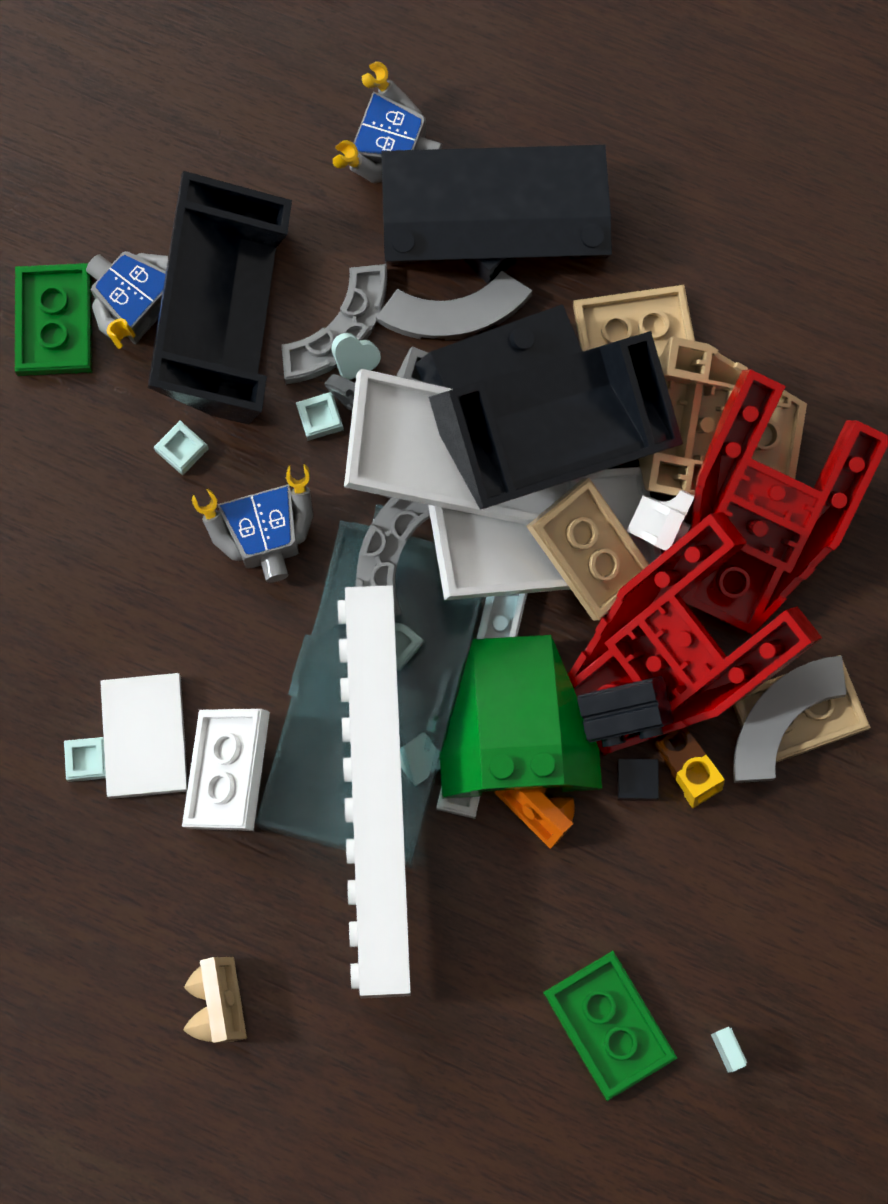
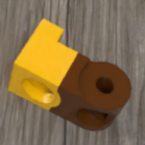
(690, 766)

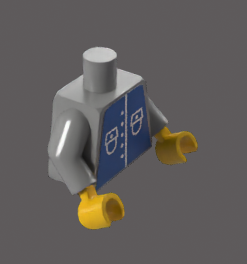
(387, 125)
(127, 294)
(262, 525)

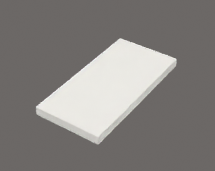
(402, 456)
(503, 558)

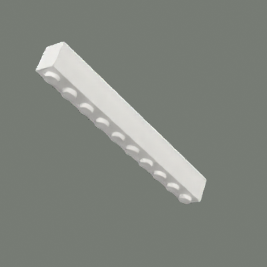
(376, 793)

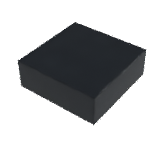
(638, 779)

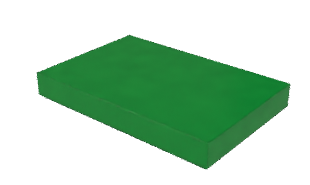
(53, 319)
(609, 1025)

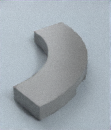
(357, 316)
(455, 317)
(386, 541)
(777, 709)

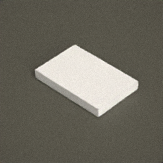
(144, 736)
(226, 769)

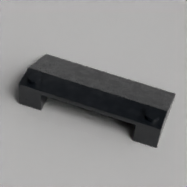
(496, 203)
(217, 297)
(558, 420)

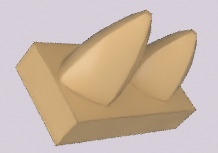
(223, 1016)

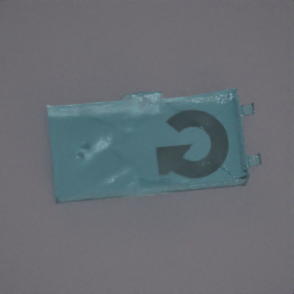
(307, 773)

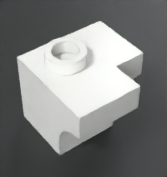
(662, 521)

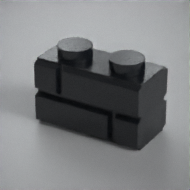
(626, 710)

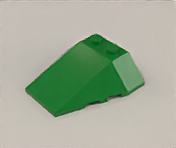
(516, 723)

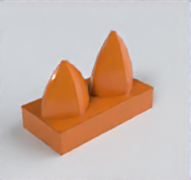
(544, 816)

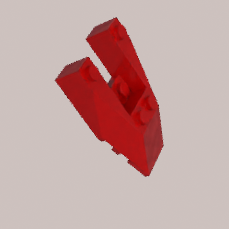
(779, 517)
(658, 635)

